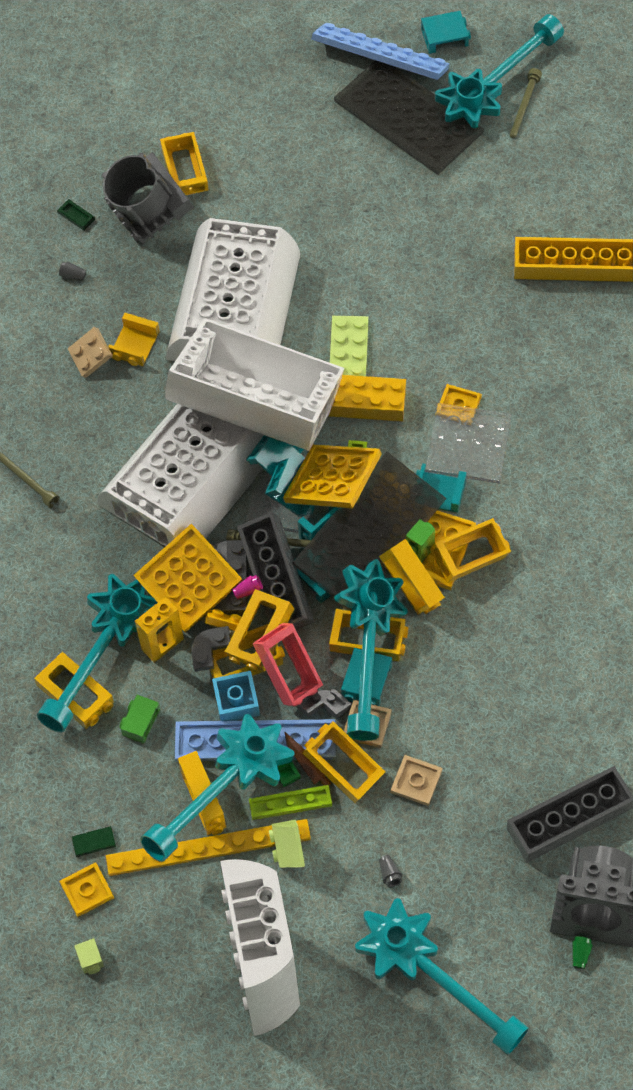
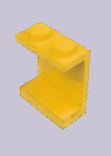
(135, 340)

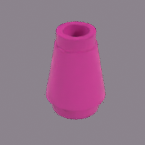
(247, 587)

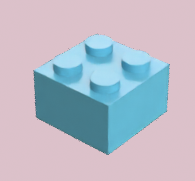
(236, 696)

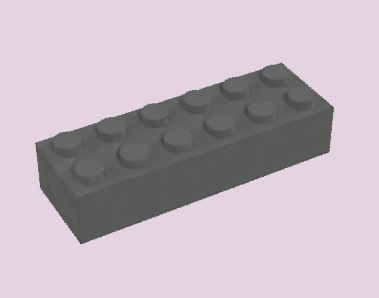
(272, 563)
(570, 814)

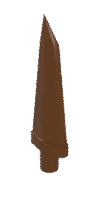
(310, 769)

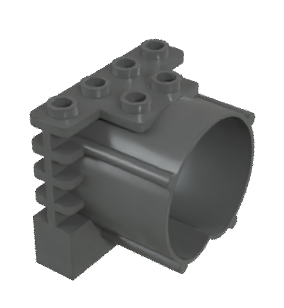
(157, 209)
(596, 896)

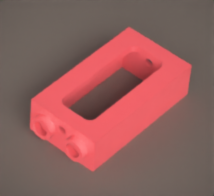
(309, 677)

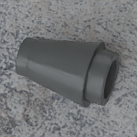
(71, 271)
(390, 873)

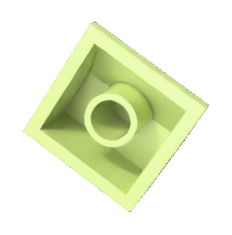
(287, 843)

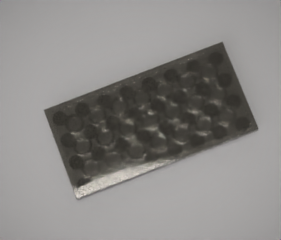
(407, 115)
(377, 522)

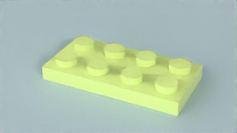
(349, 344)

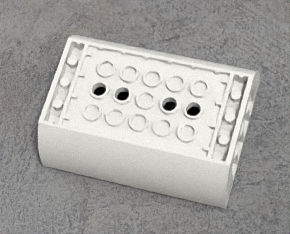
(259, 290)
(254, 384)
(201, 489)
(257, 921)

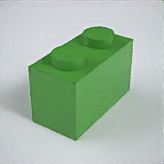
(421, 539)
(139, 718)

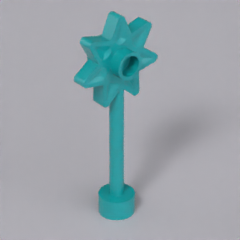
(476, 96)
(372, 604)
(116, 618)
(247, 755)
(401, 944)

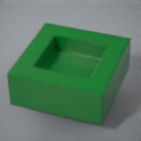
(288, 774)

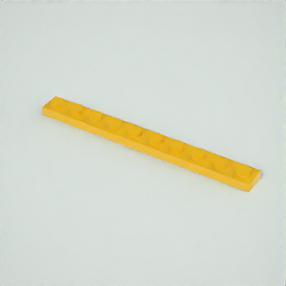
(199, 849)

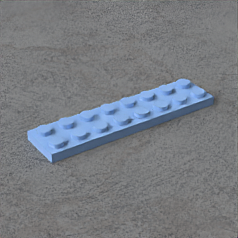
(380, 51)
(202, 736)

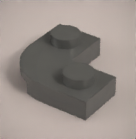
(205, 644)
(330, 700)

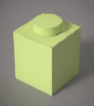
(89, 956)

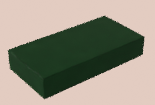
(76, 214)
(93, 841)

